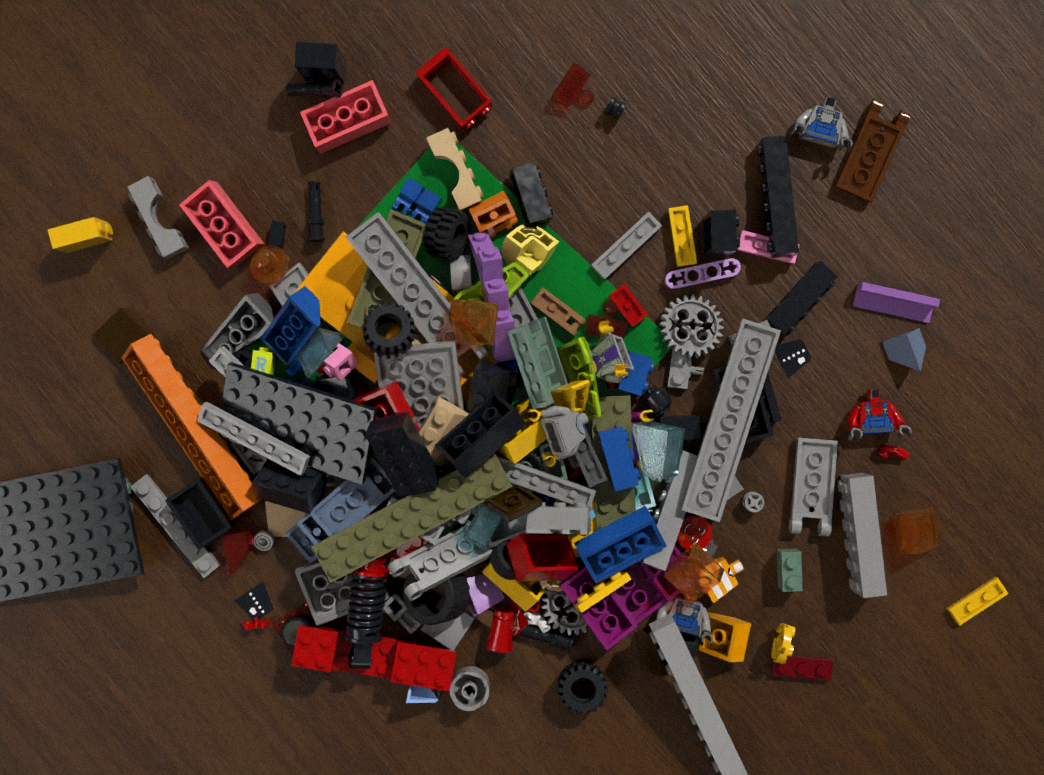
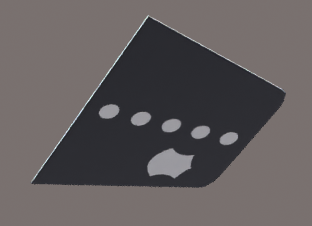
(792, 356)
(256, 601)

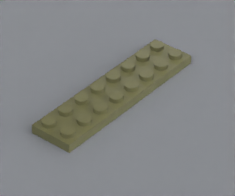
(608, 503)

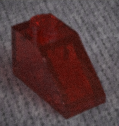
(237, 548)

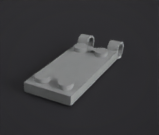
(813, 483)
(439, 562)

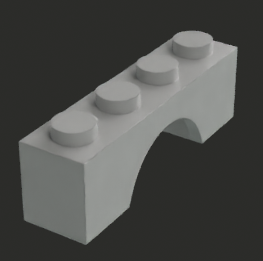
(147, 196)

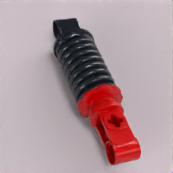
(366, 611)

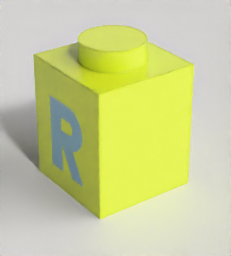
(264, 360)

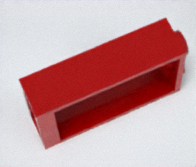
(437, 62)

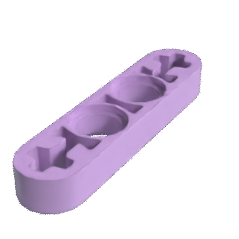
(702, 273)

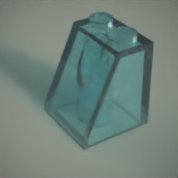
(658, 449)

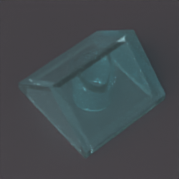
(318, 349)

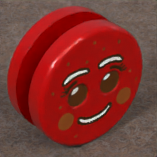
(694, 530)

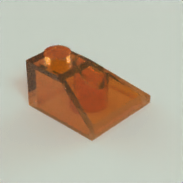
(473, 321)

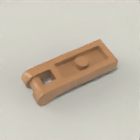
(557, 311)

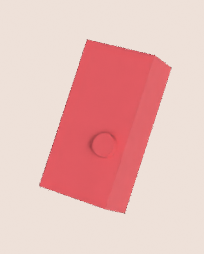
(345, 117)
(221, 224)

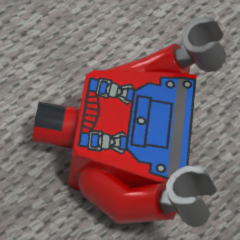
(875, 417)

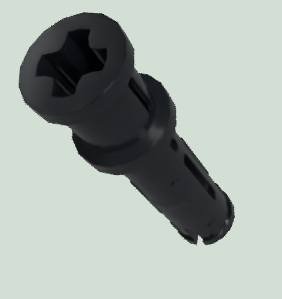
(321, 88)
(315, 222)
(553, 638)

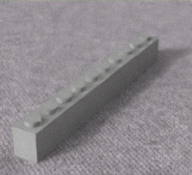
(696, 696)

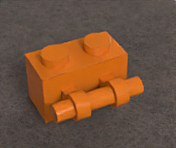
(493, 212)

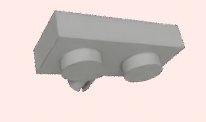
(681, 370)

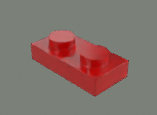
(628, 305)

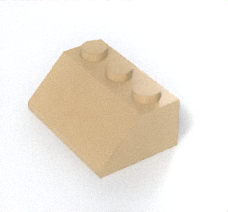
(437, 424)

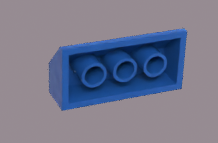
(293, 325)
(620, 544)

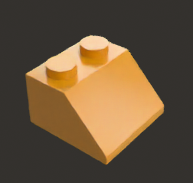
(729, 638)

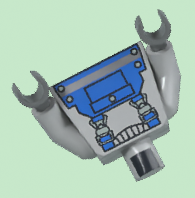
(823, 126)
(688, 616)

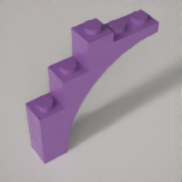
(495, 291)

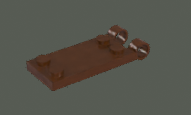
(871, 153)

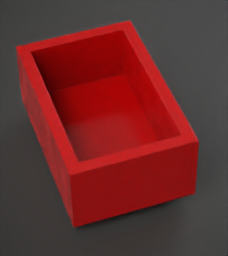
(541, 557)

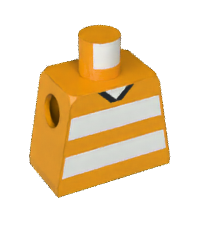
(728, 579)

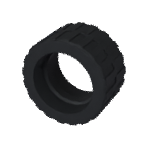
(455, 603)

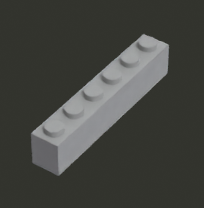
(669, 514)

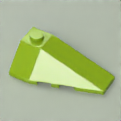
(513, 276)
(579, 366)

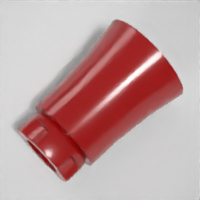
(501, 631)

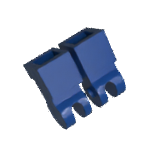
(415, 193)

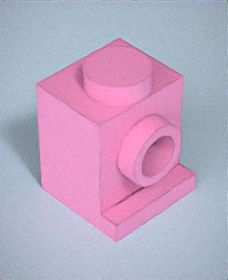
(340, 362)

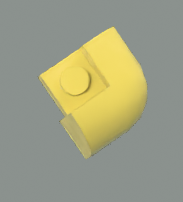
(528, 248)

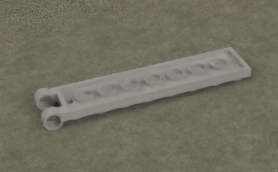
(406, 281)

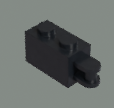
(690, 423)

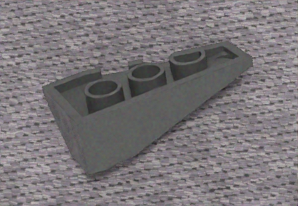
(242, 326)

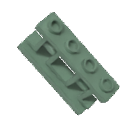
(537, 361)

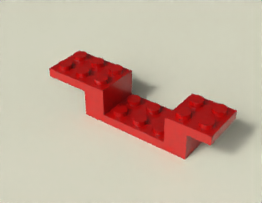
(391, 658)

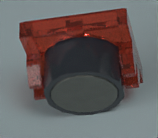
(288, 625)

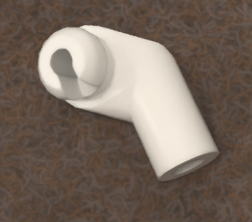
(537, 619)

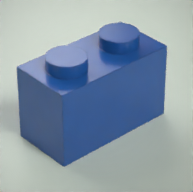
(636, 380)

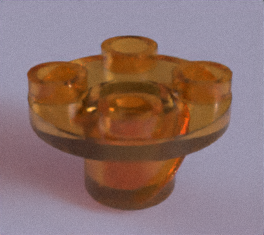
(269, 264)

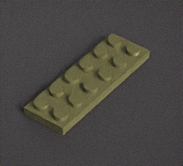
(371, 289)

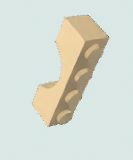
(444, 147)

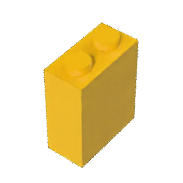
(80, 234)

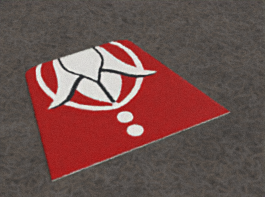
(520, 620)

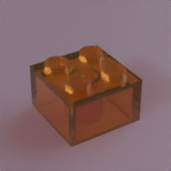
(694, 573)

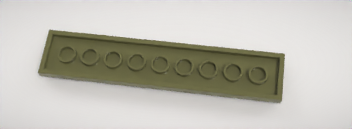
(408, 519)

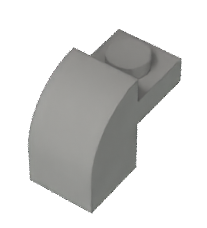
(461, 274)
(397, 611)

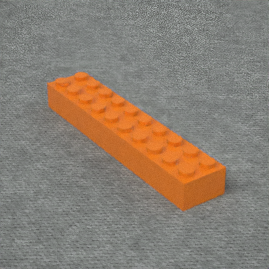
(180, 413)

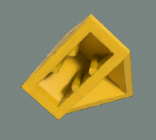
(572, 395)

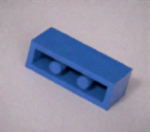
(619, 458)

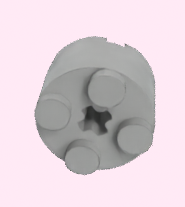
(478, 695)

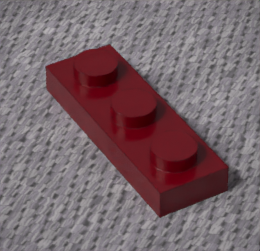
(804, 667)

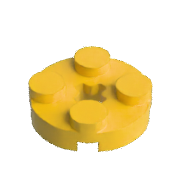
(782, 644)

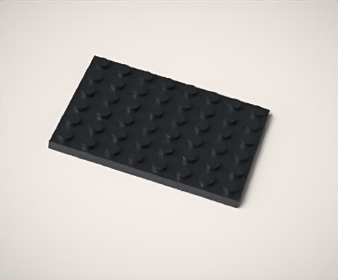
(66, 530)

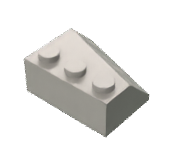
(560, 518)

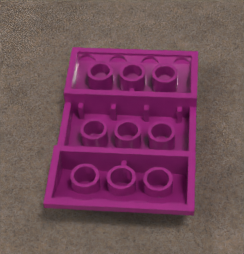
(626, 606)

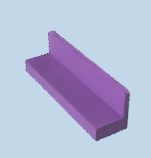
(894, 302)

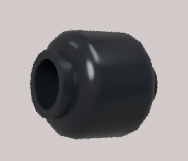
(657, 400)

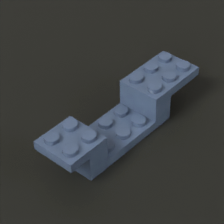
(341, 509)

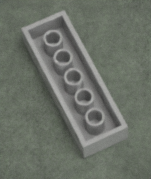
(862, 535)

